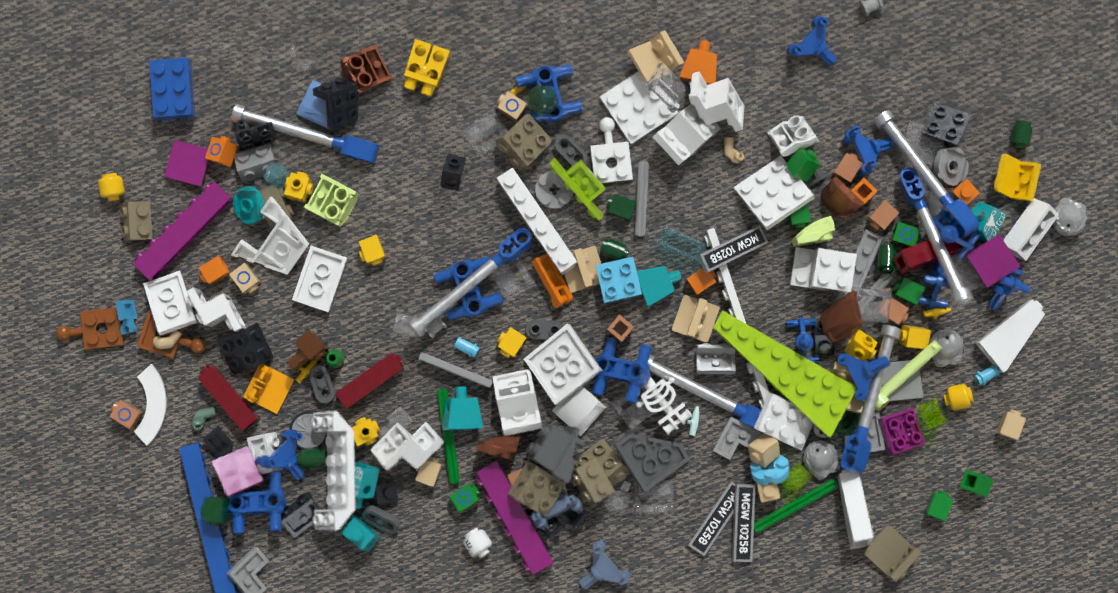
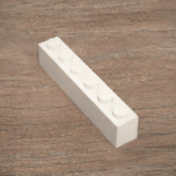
(537, 221)

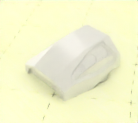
(797, 135)
(579, 409)

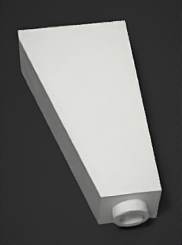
(1008, 337)
(855, 510)

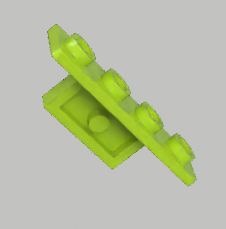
(583, 184)

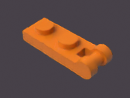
(552, 280)

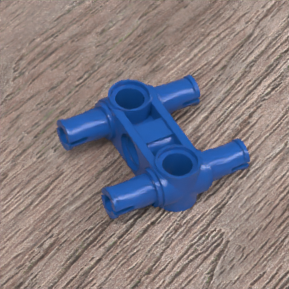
(554, 74)
(473, 295)
(622, 370)
(259, 504)

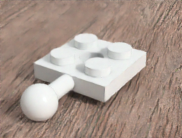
(619, 151)

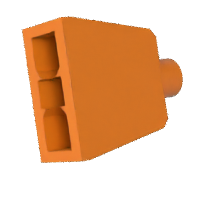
(701, 61)

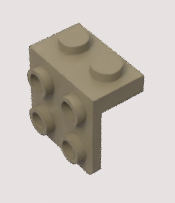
(523, 142)
(607, 459)
(591, 482)
(892, 553)

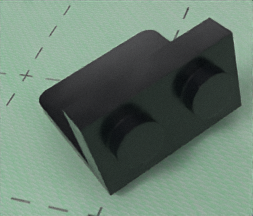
(340, 101)
(245, 349)

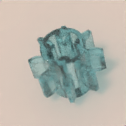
(275, 174)

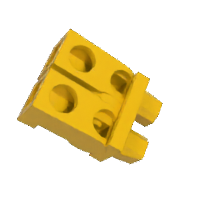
(427, 73)

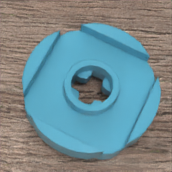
(777, 474)

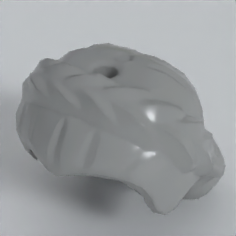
(1071, 214)
(951, 348)
(821, 462)

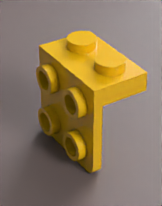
(1017, 178)

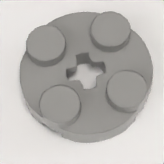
(941, 166)
(546, 197)

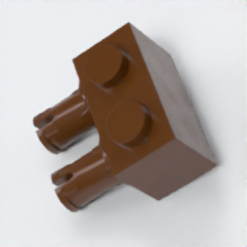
(310, 348)

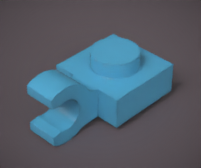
(126, 313)

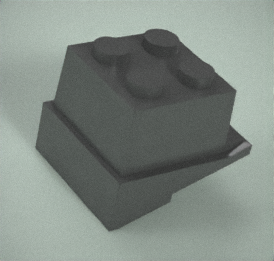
(554, 450)

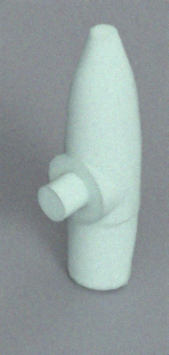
(694, 421)

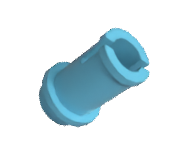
(467, 347)
(986, 375)

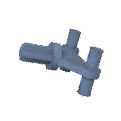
(562, 504)
(603, 568)

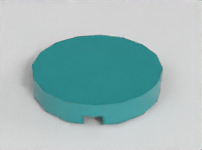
(248, 204)

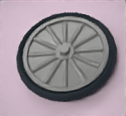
(303, 424)

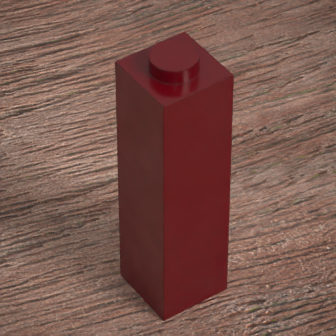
(921, 255)
(370, 380)
(228, 397)

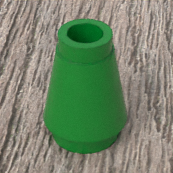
(339, 358)

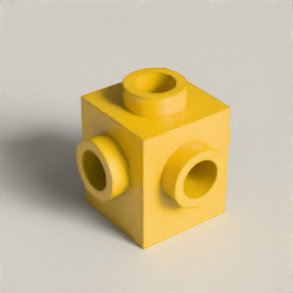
(298, 187)
(861, 346)
(368, 439)

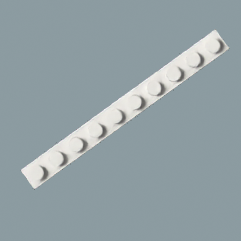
(730, 295)

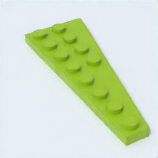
(807, 385)

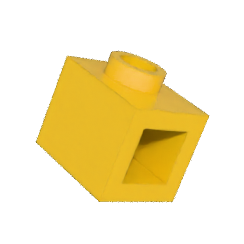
(372, 250)
(914, 336)
(510, 342)

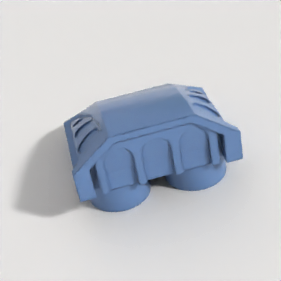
(313, 108)

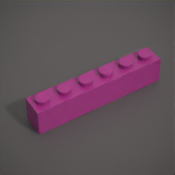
(183, 231)
(515, 518)

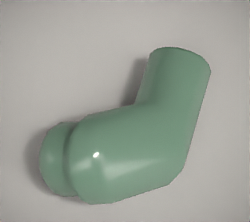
(201, 417)

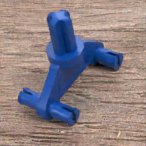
(814, 43)
(866, 149)
(950, 234)
(938, 279)
(1007, 285)
(804, 340)
(862, 372)
(284, 455)

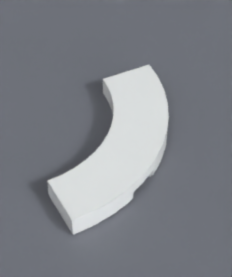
(155, 407)

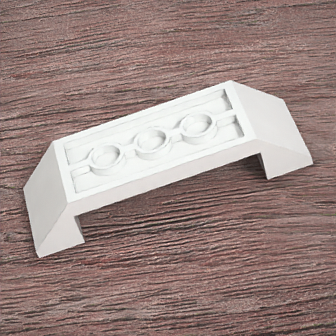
(339, 470)

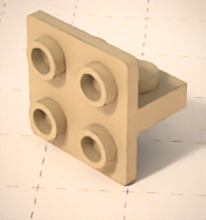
(585, 273)
(695, 318)

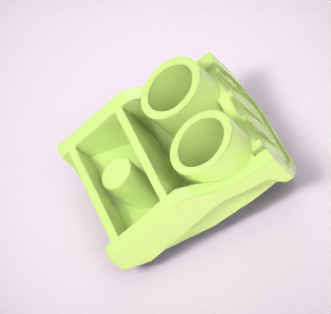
(332, 201)
(816, 232)

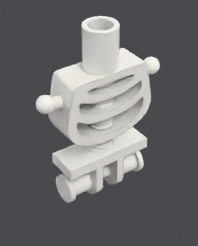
(651, 387)

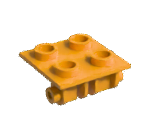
(268, 388)

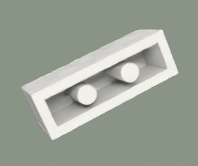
(1030, 229)

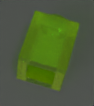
(932, 413)
(797, 478)

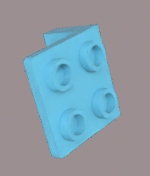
(618, 280)

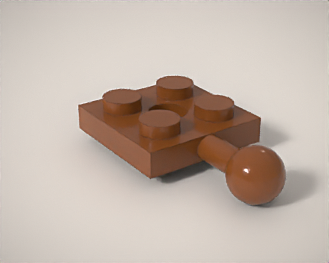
(90, 322)
(150, 331)

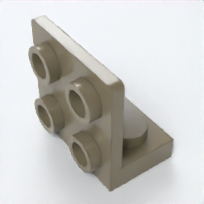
(536, 488)

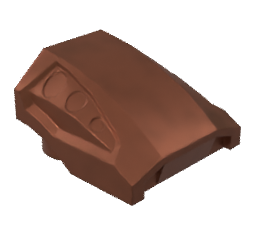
(365, 69)
(840, 199)
(842, 318)
(501, 446)

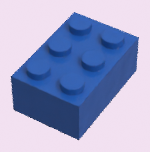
(172, 89)

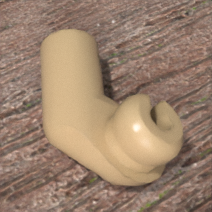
(731, 153)
(167, 342)

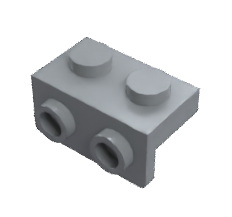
(253, 162)
(715, 359)

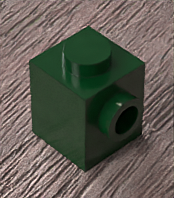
(215, 510)

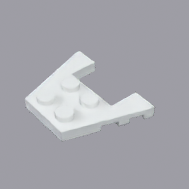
(282, 245)

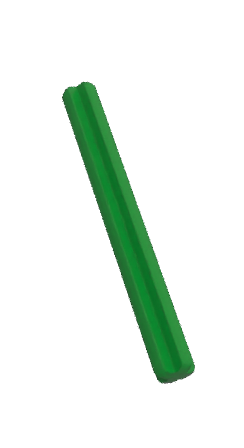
(449, 443)
(795, 505)

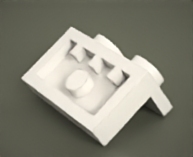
(263, 446)

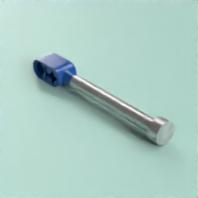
(349, 146)
(954, 212)
(469, 283)
(960, 294)
(748, 414)
(857, 445)

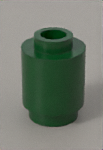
(1021, 135)
(614, 250)
(885, 259)
(312, 458)

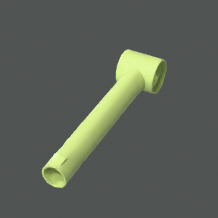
(905, 373)

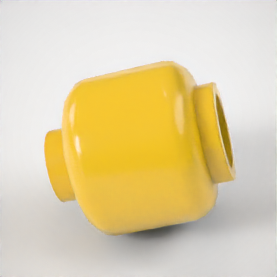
(111, 186)
(958, 397)

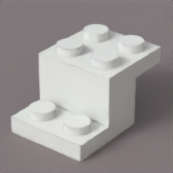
(716, 101)
(685, 134)
(823, 269)
(215, 310)
(517, 402)
(401, 443)

